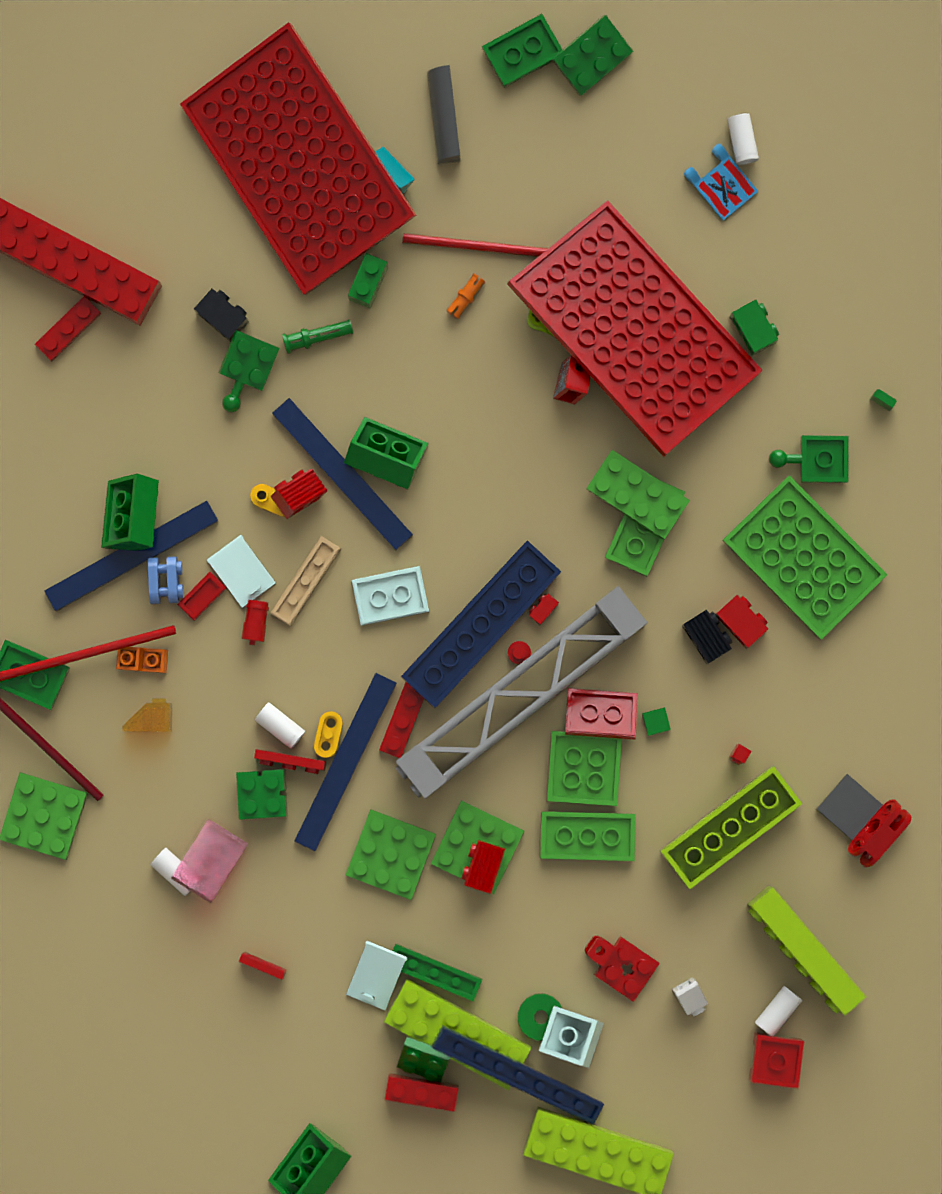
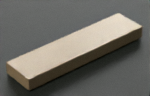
(305, 580)

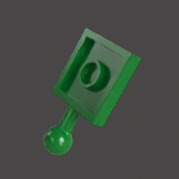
(248, 363)
(821, 459)

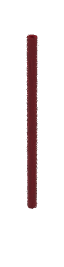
(50, 751)

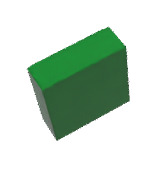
(883, 399)
(656, 721)

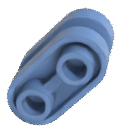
(174, 589)

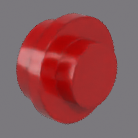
(519, 652)

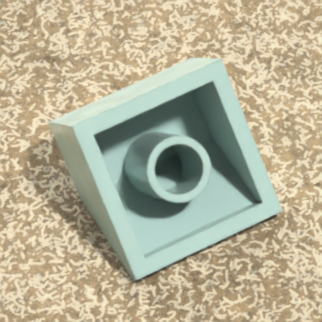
(571, 1037)

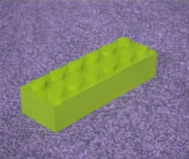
(730, 827)
(806, 950)
(423, 1013)
(597, 1152)

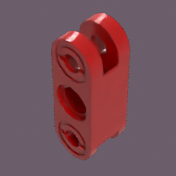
(880, 833)

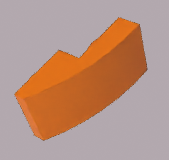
(142, 659)

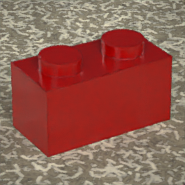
(544, 608)
(740, 754)

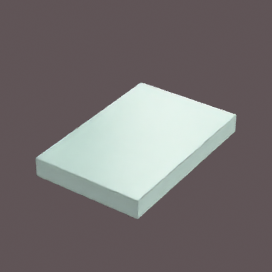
(390, 595)

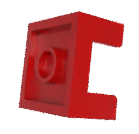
(777, 1060)

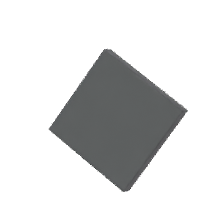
(849, 806)

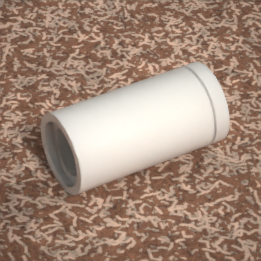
(743, 139)
(279, 725)
(166, 865)
(778, 1011)

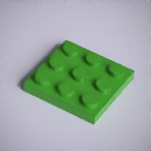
(584, 769)
(43, 816)
(468, 827)
(390, 854)

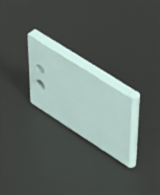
(241, 571)
(376, 975)

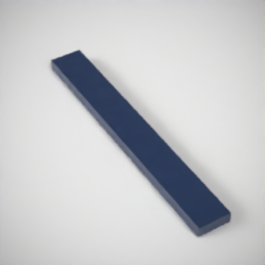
(342, 474)
(125, 560)
(345, 762)
(517, 1075)

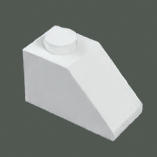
(690, 997)

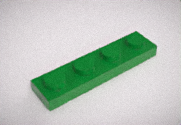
(439, 973)

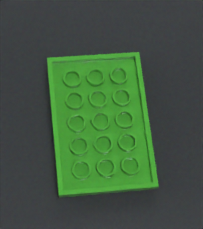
(804, 557)

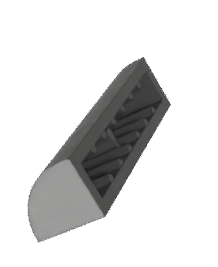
(443, 115)

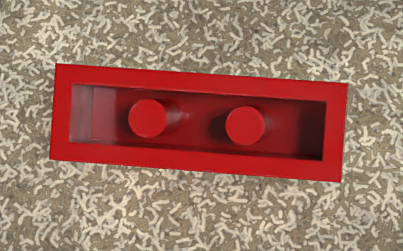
(421, 1092)

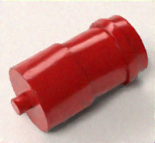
(255, 621)

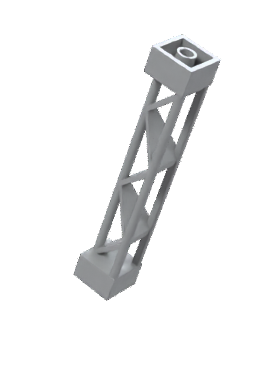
(620, 616)

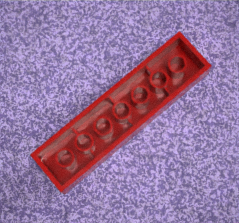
(76, 264)

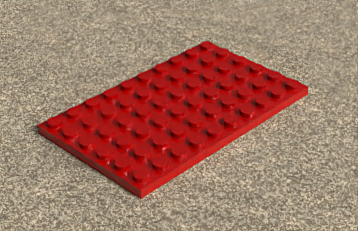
(297, 159)
(635, 328)

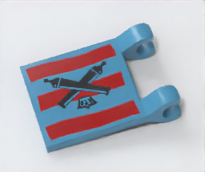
(724, 186)

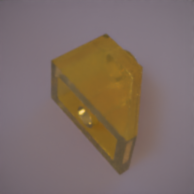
(151, 717)

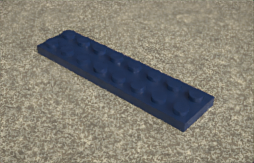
(480, 624)

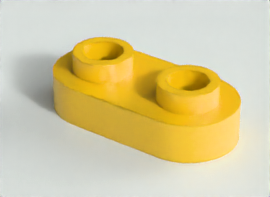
(267, 503)
(328, 734)

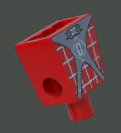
(571, 382)

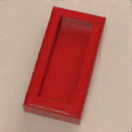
(201, 596)
(262, 965)

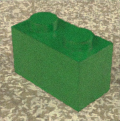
(368, 280)
(755, 327)

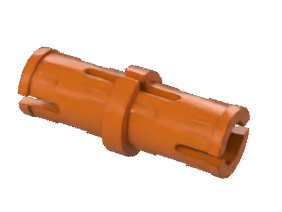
(465, 296)

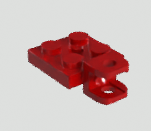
(611, 960)

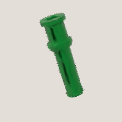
(345, 329)

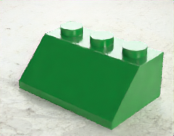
(385, 453)
(130, 513)
(310, 1164)

